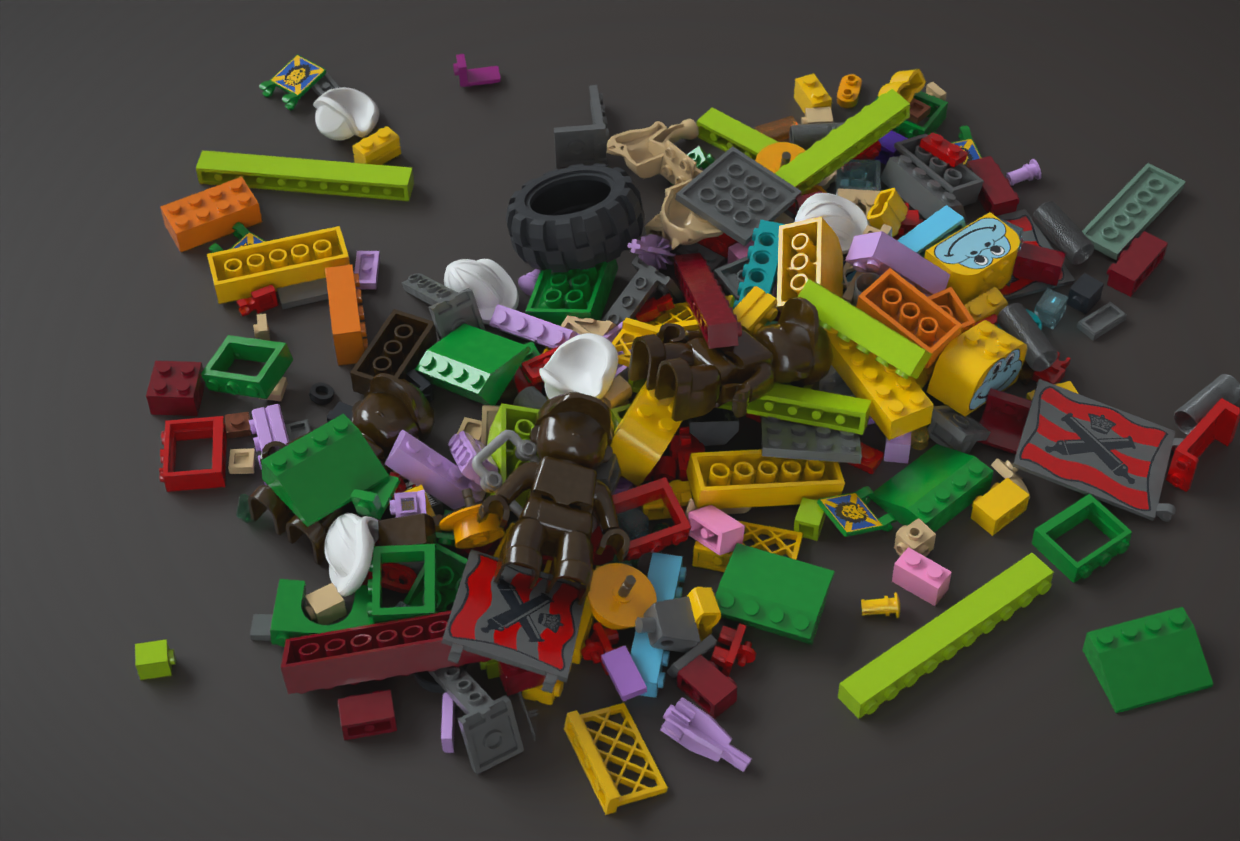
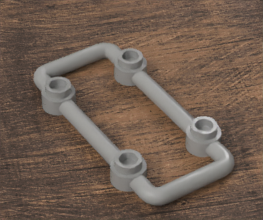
(491, 480)

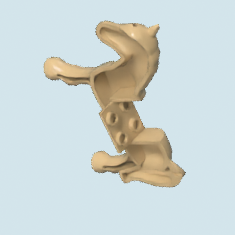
(652, 153)

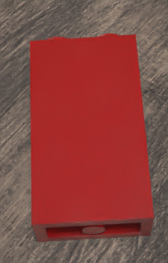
(1217, 425)

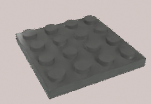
(737, 195)
(808, 442)

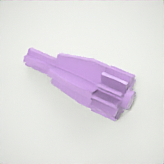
(652, 250)
(701, 734)

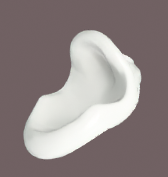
(345, 113)
(839, 213)
(487, 281)
(582, 366)
(350, 550)

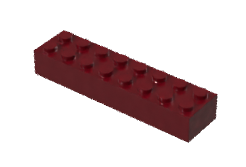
(369, 653)

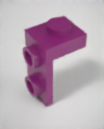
(474, 76)

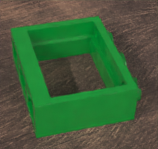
(937, 116)
(273, 353)
(1101, 517)
(395, 554)

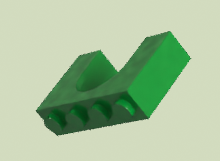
(290, 621)

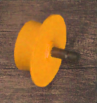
(777, 155)
(466, 529)
(620, 595)

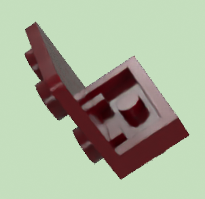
(1039, 264)
(1005, 419)

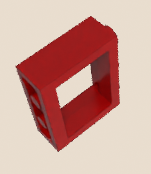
(188, 430)
(646, 494)

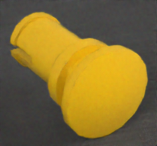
(881, 606)

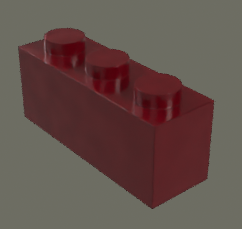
(996, 191)
(1136, 263)

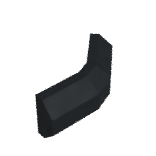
(714, 427)

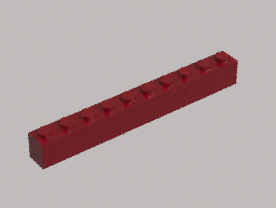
(707, 301)

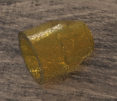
(920, 438)

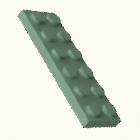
(1132, 210)

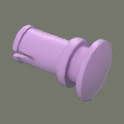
(1027, 172)
(528, 281)

